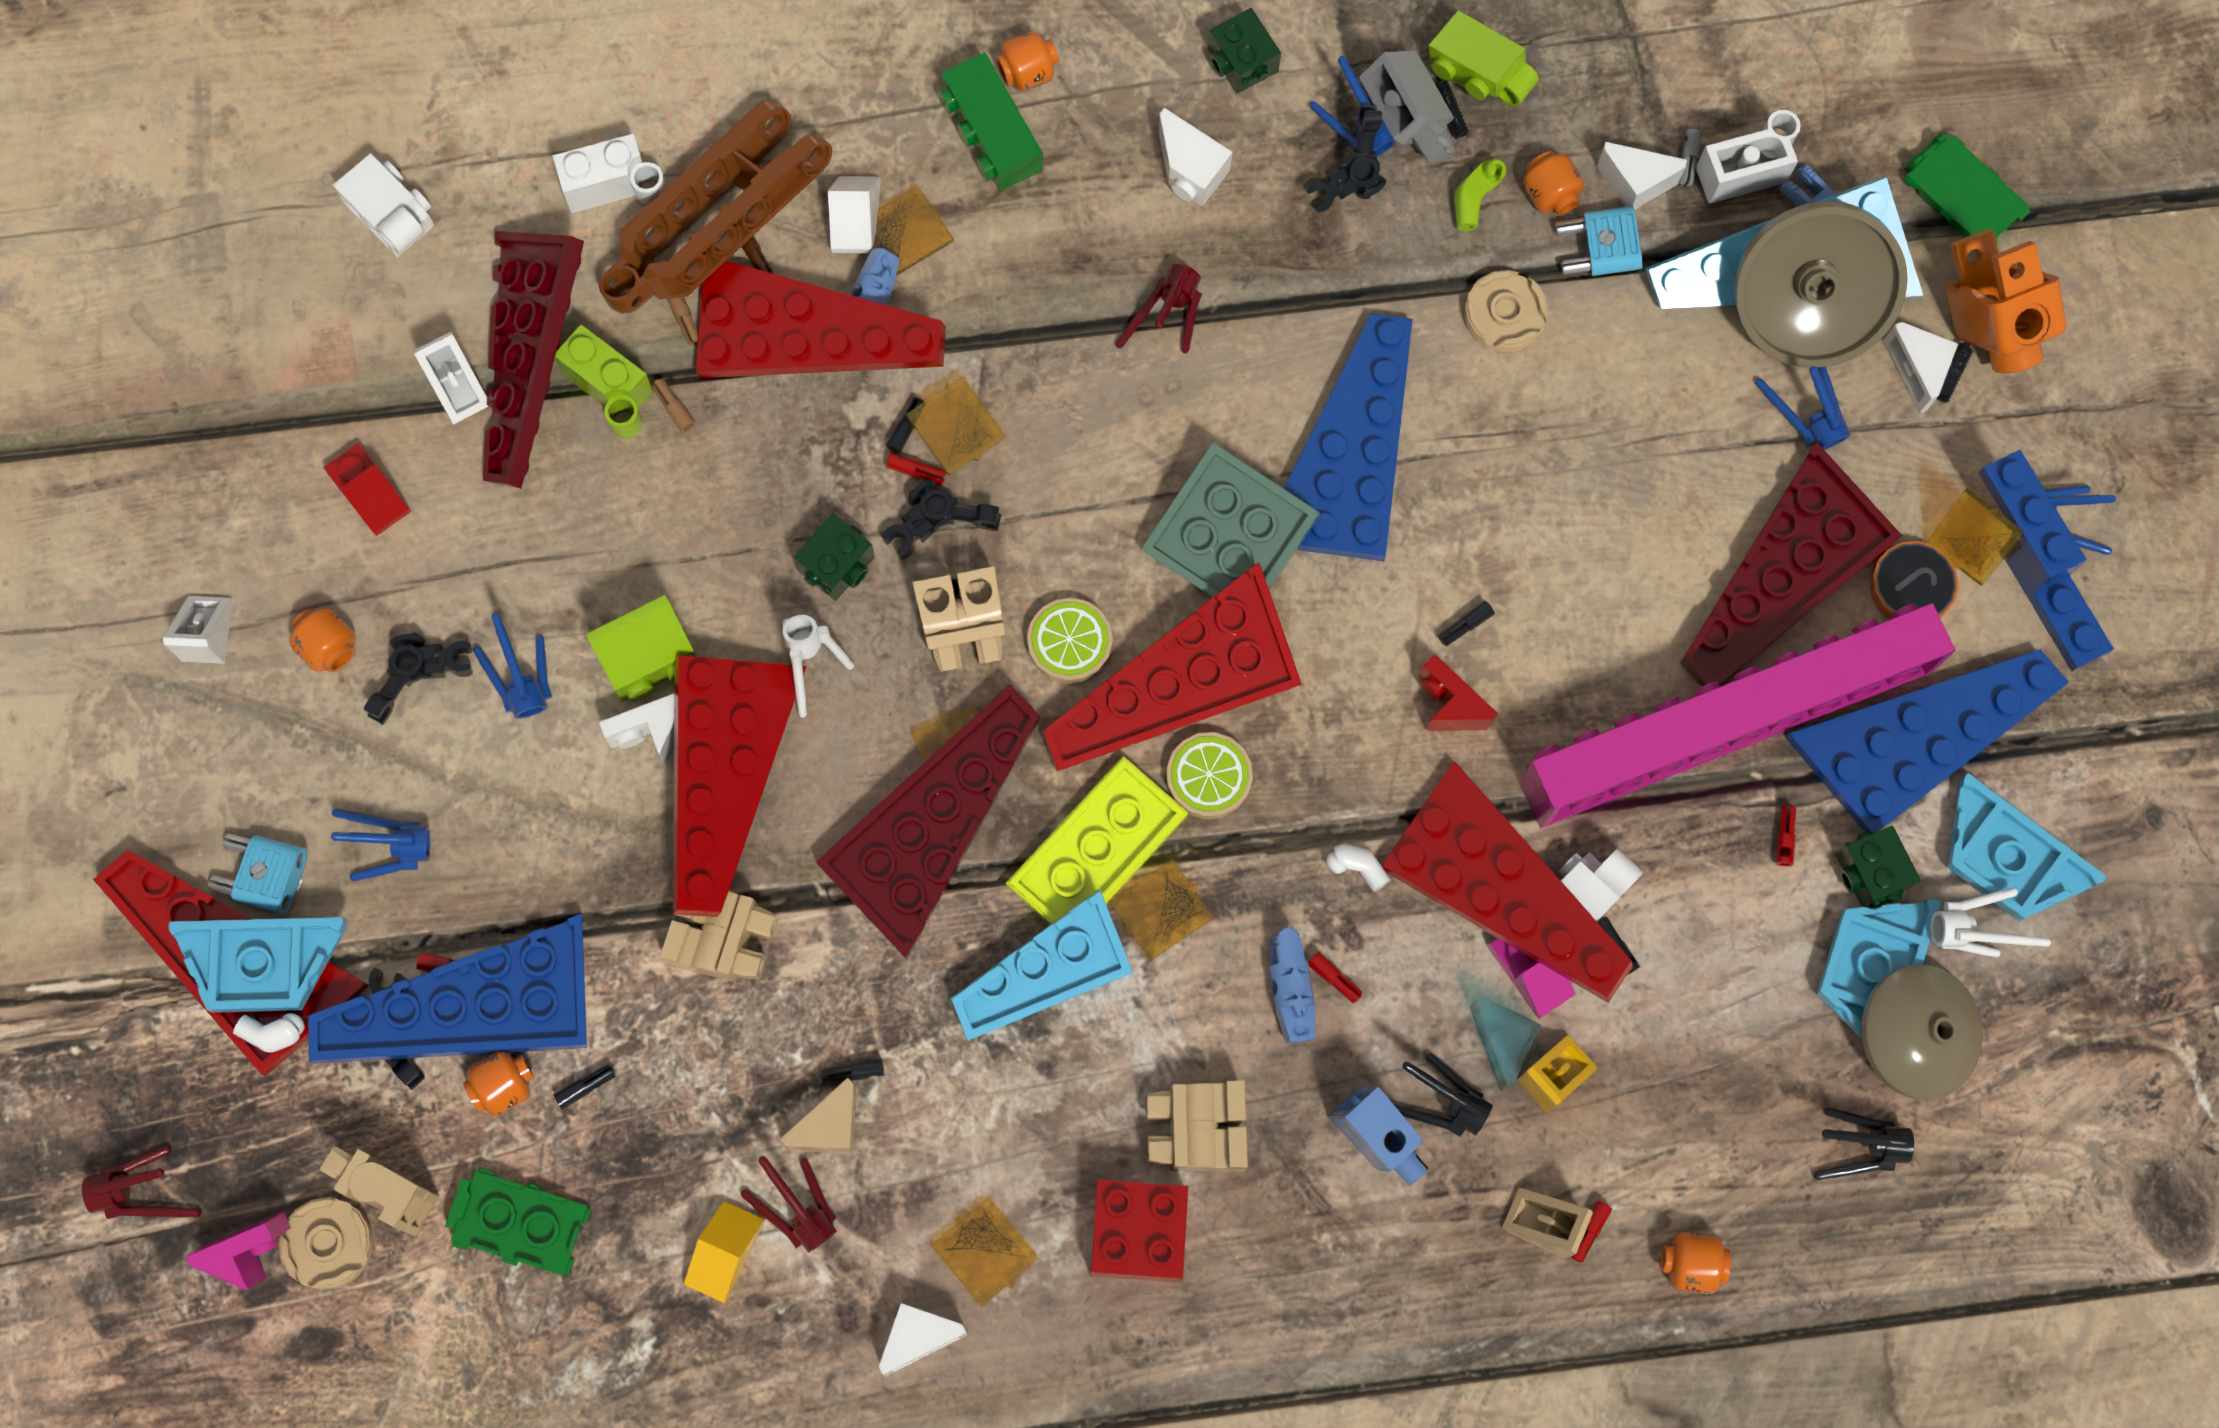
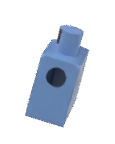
(1366, 1121)

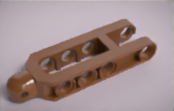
(734, 163)

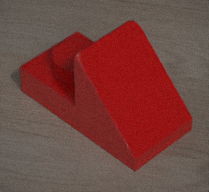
(367, 489)
(1463, 706)

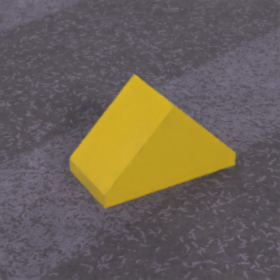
(1557, 1074)
(722, 1251)

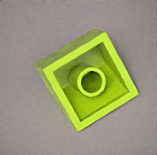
(641, 648)

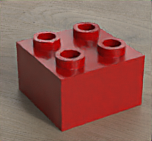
(1139, 1231)

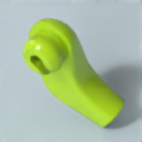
(1473, 189)

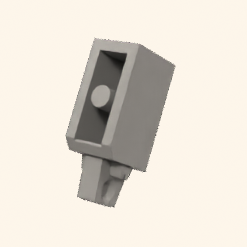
(1410, 103)

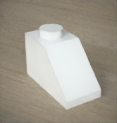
(1191, 159)

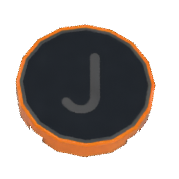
(1913, 575)

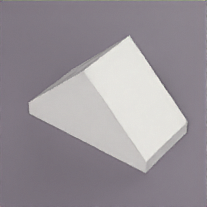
(1638, 174)
(853, 213)
(1921, 361)
(451, 377)
(200, 630)
(916, 1336)

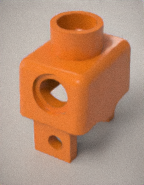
(2024, 304)

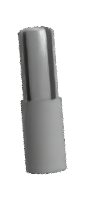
(1690, 153)

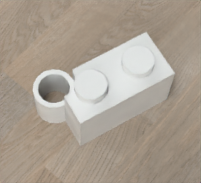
(1750, 160)
(606, 174)
(384, 205)
(1598, 883)

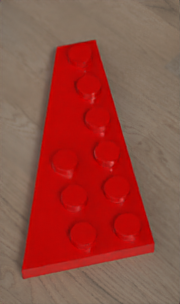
(786, 326)
(1202, 667)
(724, 747)
(1485, 872)
(155, 897)

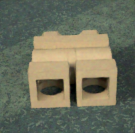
(961, 620)
(722, 941)
(1194, 1122)
(373, 1183)

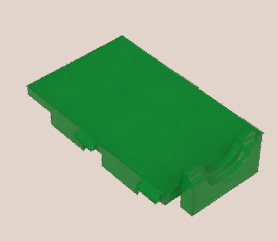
(1963, 188)
(516, 1222)

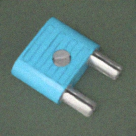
(1610, 241)
(267, 873)

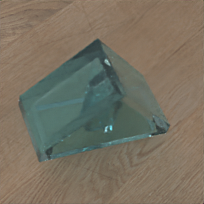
(1505, 1038)

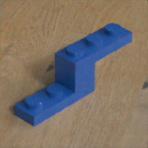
(2046, 560)

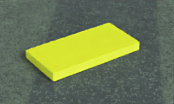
(1098, 843)

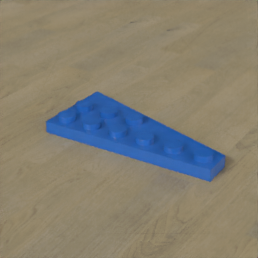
(1354, 447)
(1906, 746)
(488, 1002)

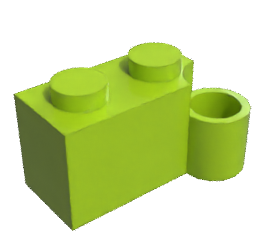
(1481, 61)
(606, 378)

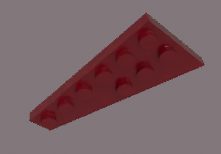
(525, 334)
(1804, 553)
(915, 839)

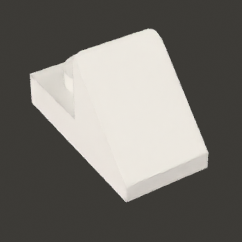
(652, 718)

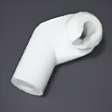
(1358, 859)
(272, 1036)

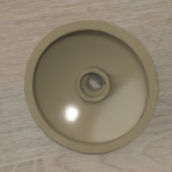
(1903, 1031)

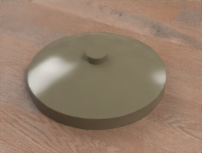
(1820, 284)

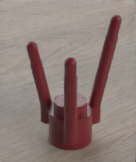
(1176, 291)
(111, 1188)
(810, 1225)

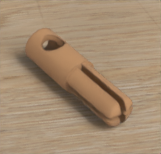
(683, 317)
(673, 406)

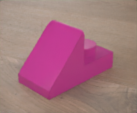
(1535, 982)
(235, 1255)

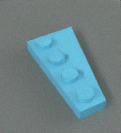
(1051, 967)

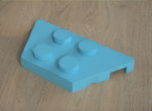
(2004, 849)
(1867, 948)
(257, 960)

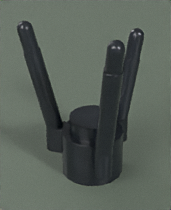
(1466, 1105)
(1886, 1142)

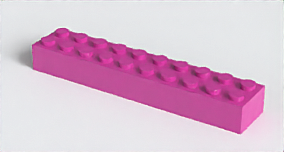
(1735, 714)

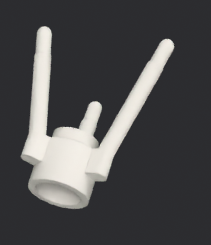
(802, 643)
(1957, 930)

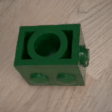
(1243, 51)
(835, 557)
(1877, 867)

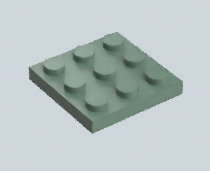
(1228, 523)

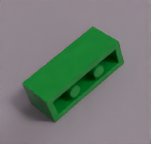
(990, 122)

